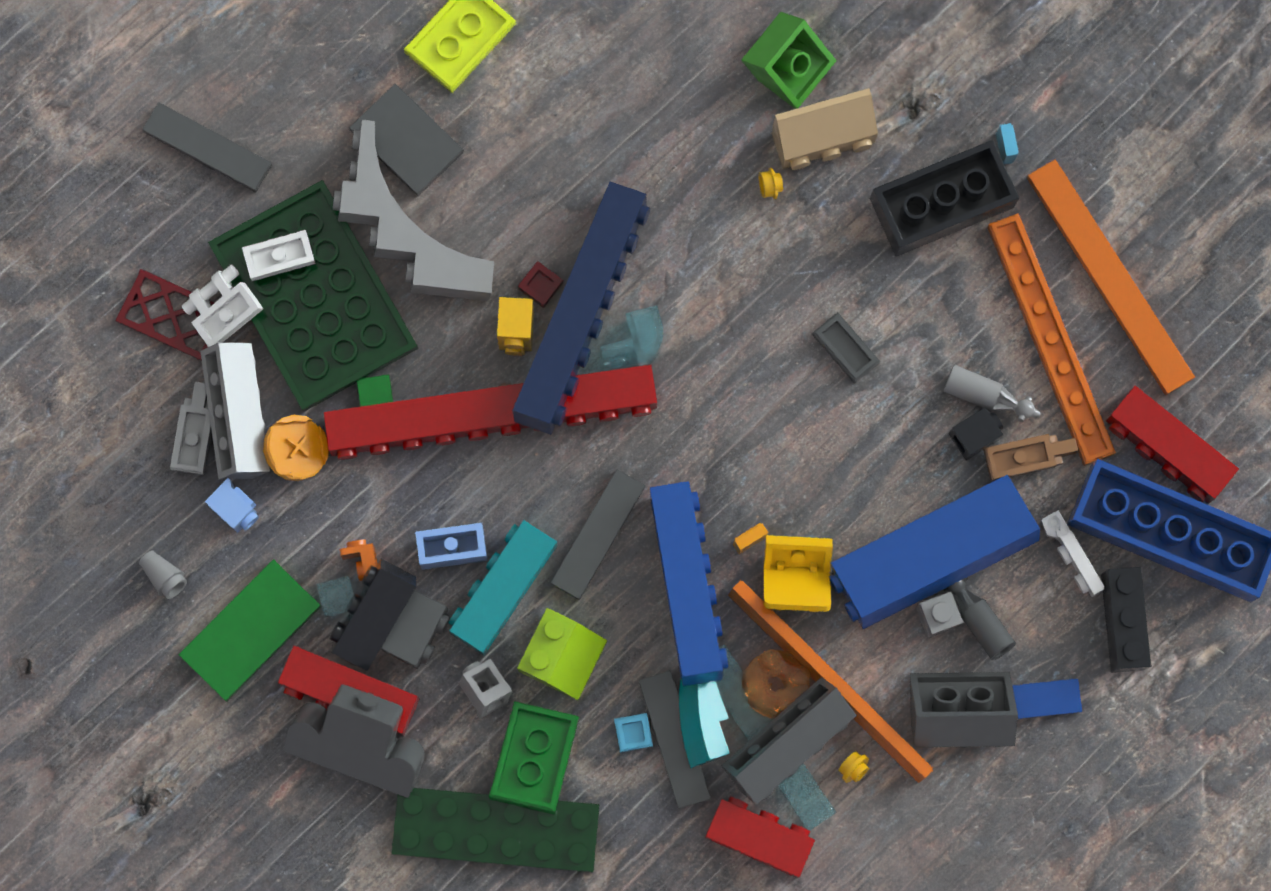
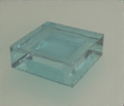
(335, 595)

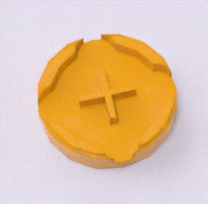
(295, 448)

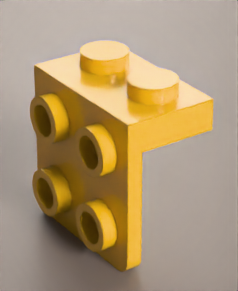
(797, 573)

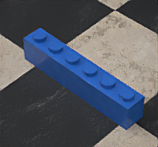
(686, 583)

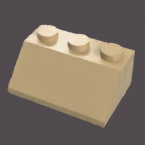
(825, 129)

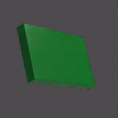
(534, 757)

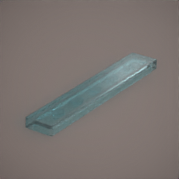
(799, 789)

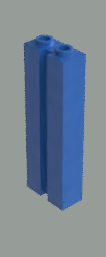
(934, 552)

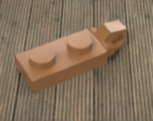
(1027, 455)

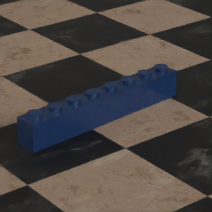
(580, 309)

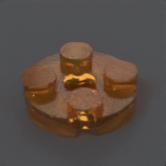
(773, 664)

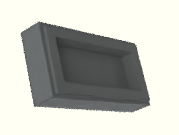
(846, 347)

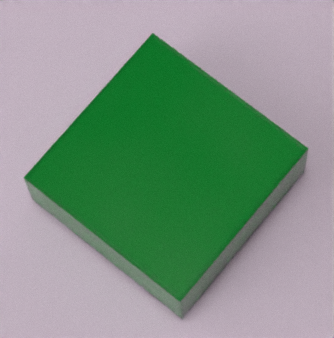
(375, 390)

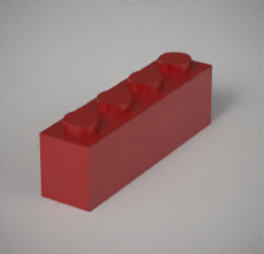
(1171, 445)
(321, 678)

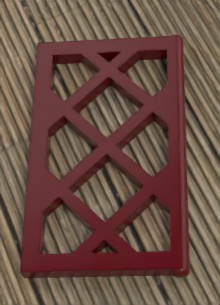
(147, 328)

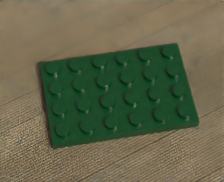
(323, 319)

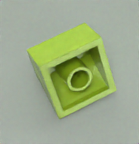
(562, 654)

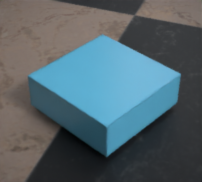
(1007, 143)
(633, 732)

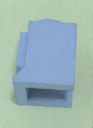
(233, 506)

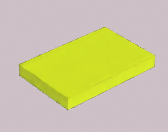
(459, 39)

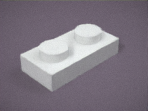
(278, 255)

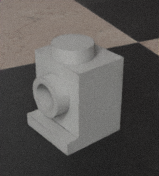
(487, 676)

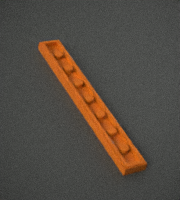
(1110, 277)
(1051, 339)
(818, 668)

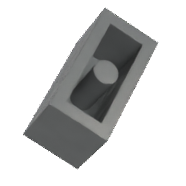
(416, 629)

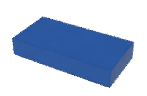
(1047, 698)

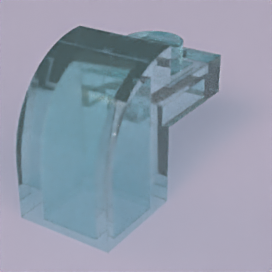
(644, 343)

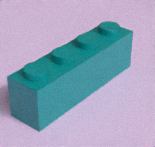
(503, 587)

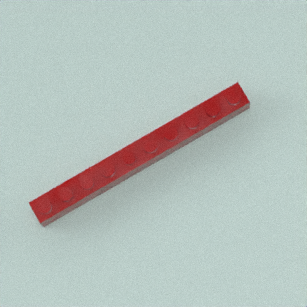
(480, 412)

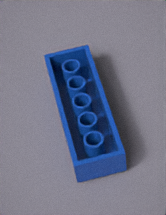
(1173, 530)

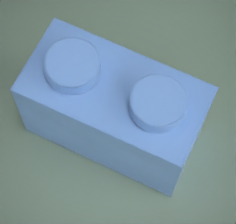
(451, 546)

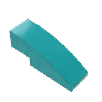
(700, 716)

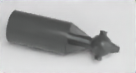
(982, 621)

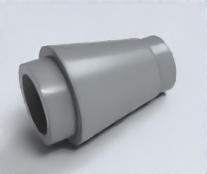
(163, 575)

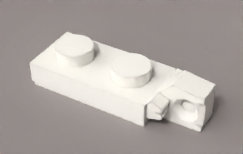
(1072, 552)

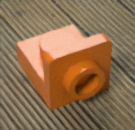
(361, 549)

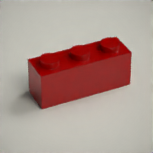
(760, 837)

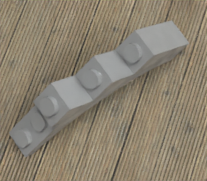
(434, 267)

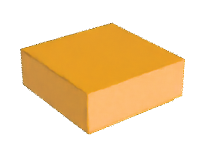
(750, 538)

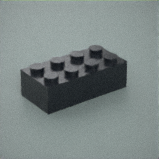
(944, 198)

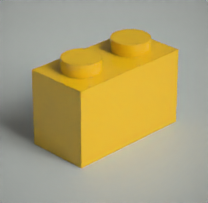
(515, 325)

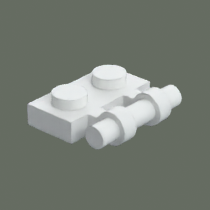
(226, 314)

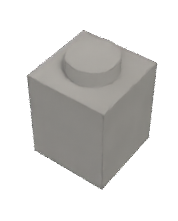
(939, 614)

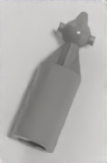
(986, 393)

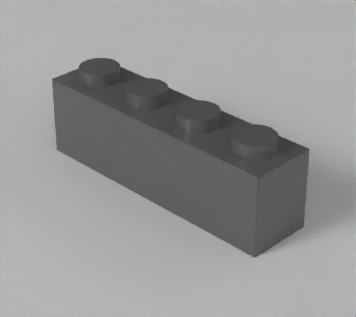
(789, 740)

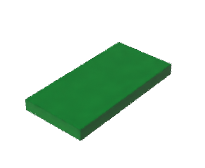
(250, 630)

